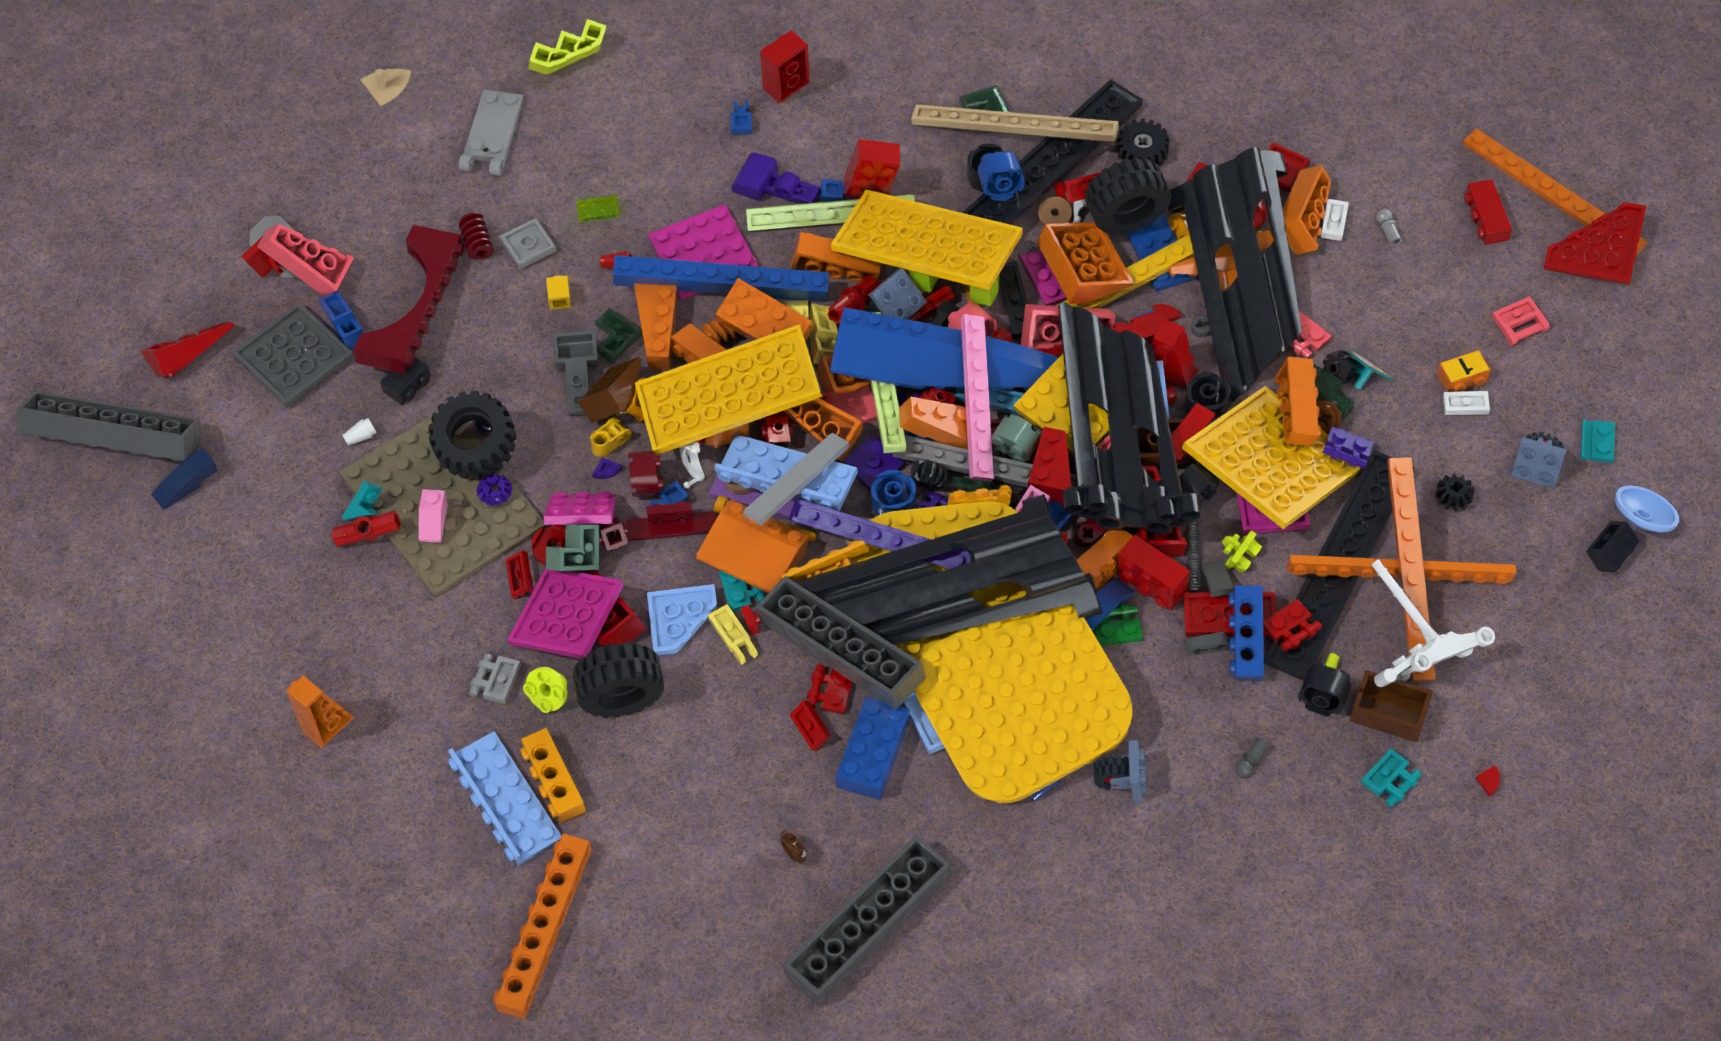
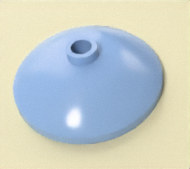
(1646, 509)

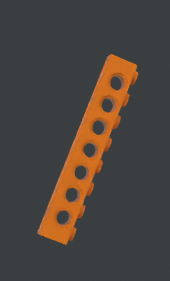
(518, 1002)

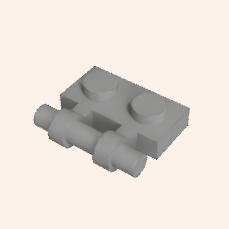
(500, 681)

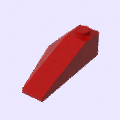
(172, 356)
(621, 624)

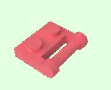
(1517, 315)

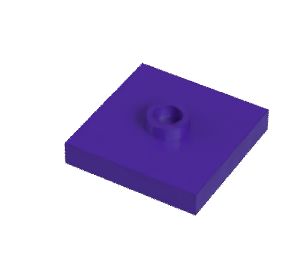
(872, 461)

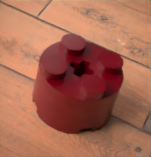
(645, 473)

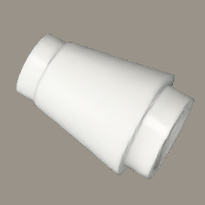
(359, 432)

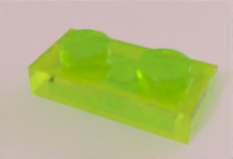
(597, 208)

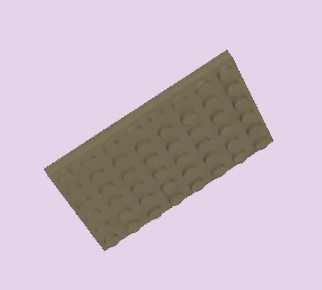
(472, 530)

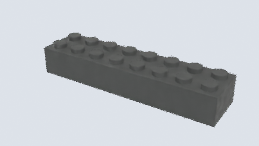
(108, 425)
(841, 642)
(867, 920)

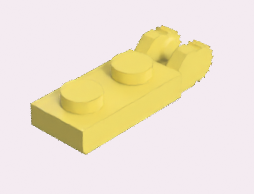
(732, 632)

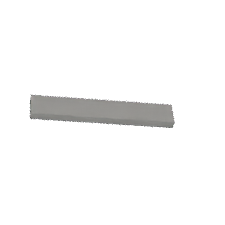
(796, 479)

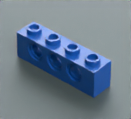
(1253, 598)

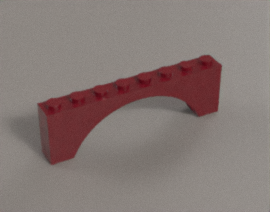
(396, 344)

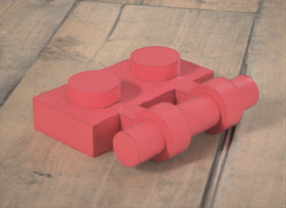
(1312, 337)

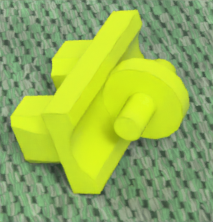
(1247, 544)

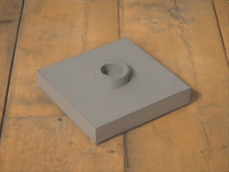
(527, 243)

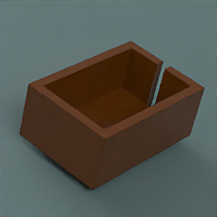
(1392, 708)

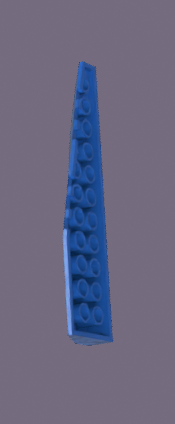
(926, 354)

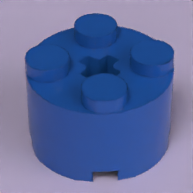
(1000, 175)
(893, 492)

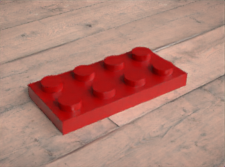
(1211, 614)

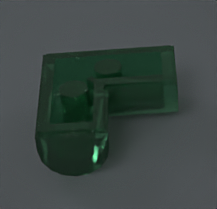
(984, 99)
(621, 335)

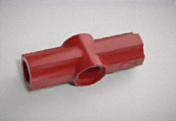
(853, 297)
(933, 300)
(354, 531)

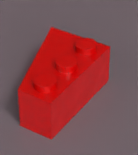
(1172, 347)
(1051, 465)

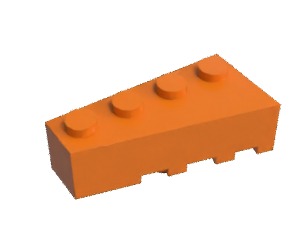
(1306, 208)
(815, 254)
(1298, 401)
(935, 420)
(316, 711)

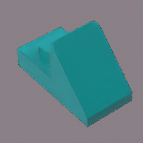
(363, 502)

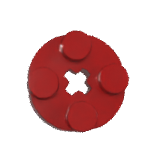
(547, 536)

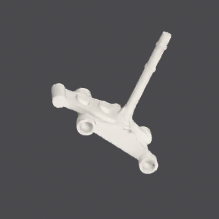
(1436, 647)

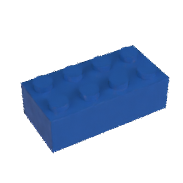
(872, 748)

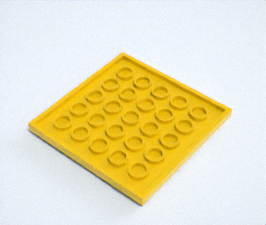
(1252, 458)

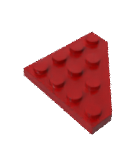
(1601, 249)

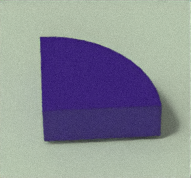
(606, 469)

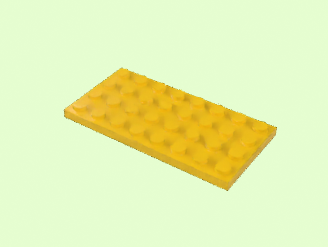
(927, 239)
(727, 389)

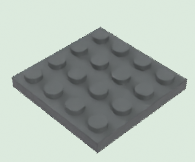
(292, 354)

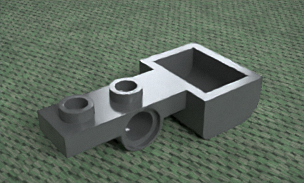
(575, 353)

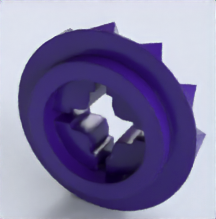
(497, 496)

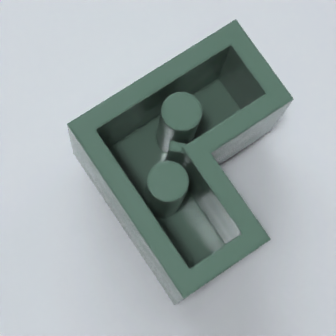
(579, 552)

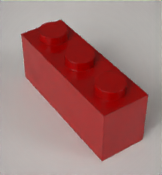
(1487, 212)

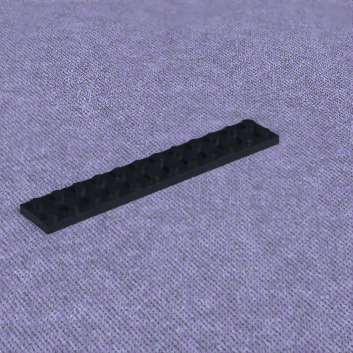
(1057, 155)
(1351, 536)

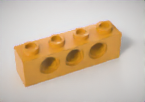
(539, 745)

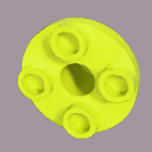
(546, 689)

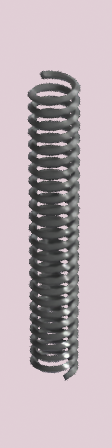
(1189, 555)

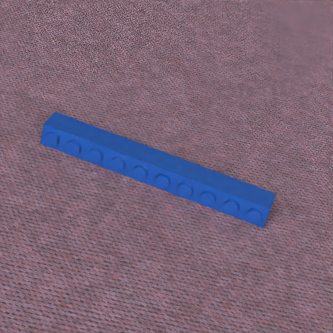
(720, 278)

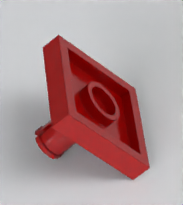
(261, 261)

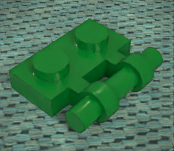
(1122, 630)

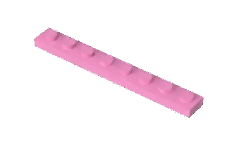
(977, 398)

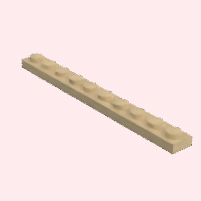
(1015, 123)

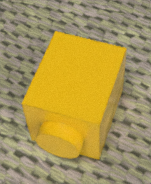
(558, 292)

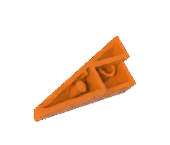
(1224, 257)

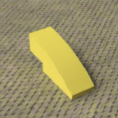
(823, 334)

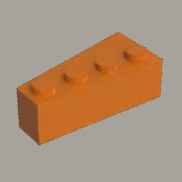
(657, 316)
(822, 419)
(1102, 557)

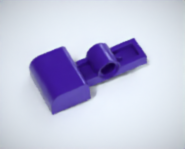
(760, 178)

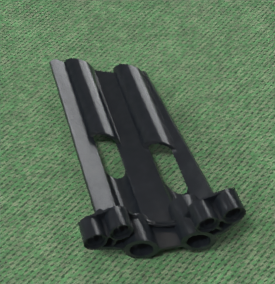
(1260, 309)
(1124, 381)
(911, 601)

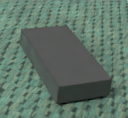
(1216, 578)

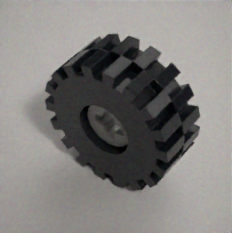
(1142, 131)

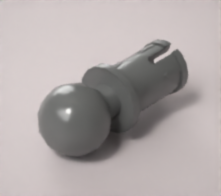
(1245, 766)

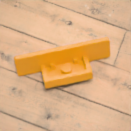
(834, 560)

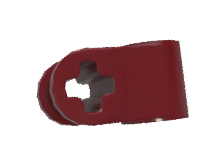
(1092, 530)

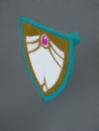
(1365, 373)

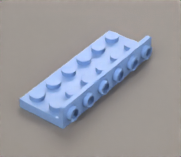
(762, 464)
(504, 798)

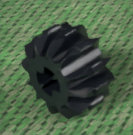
(929, 474)
(1455, 492)

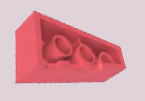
(306, 258)
(1043, 329)

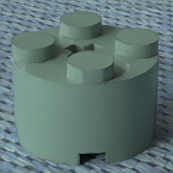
(1015, 438)

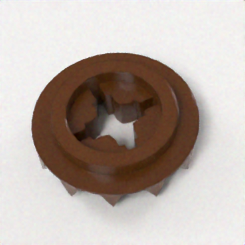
(1332, 409)
(792, 846)

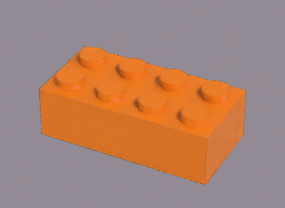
(757, 314)

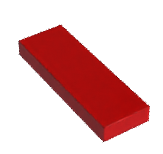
(1193, 423)

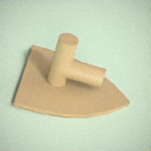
(386, 84)

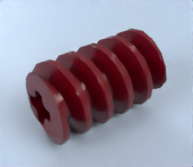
(476, 236)

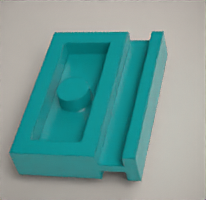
(1597, 441)

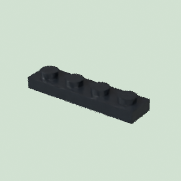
(1013, 297)

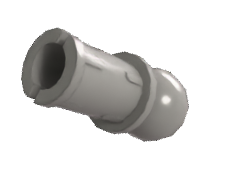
(1388, 226)

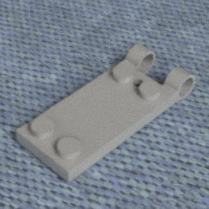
(492, 130)

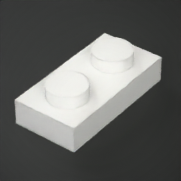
(1334, 219)
(1466, 403)

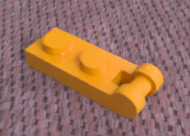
(1002, 496)

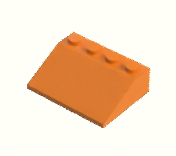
(1083, 261)
(751, 550)

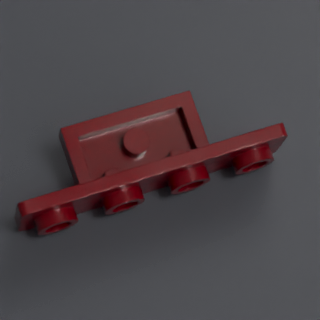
(670, 521)

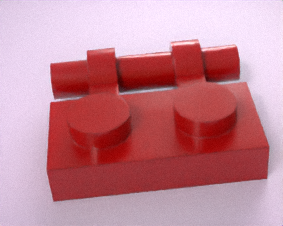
(1286, 621)
(837, 692)

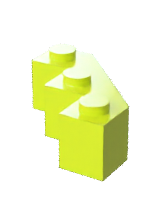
(568, 49)

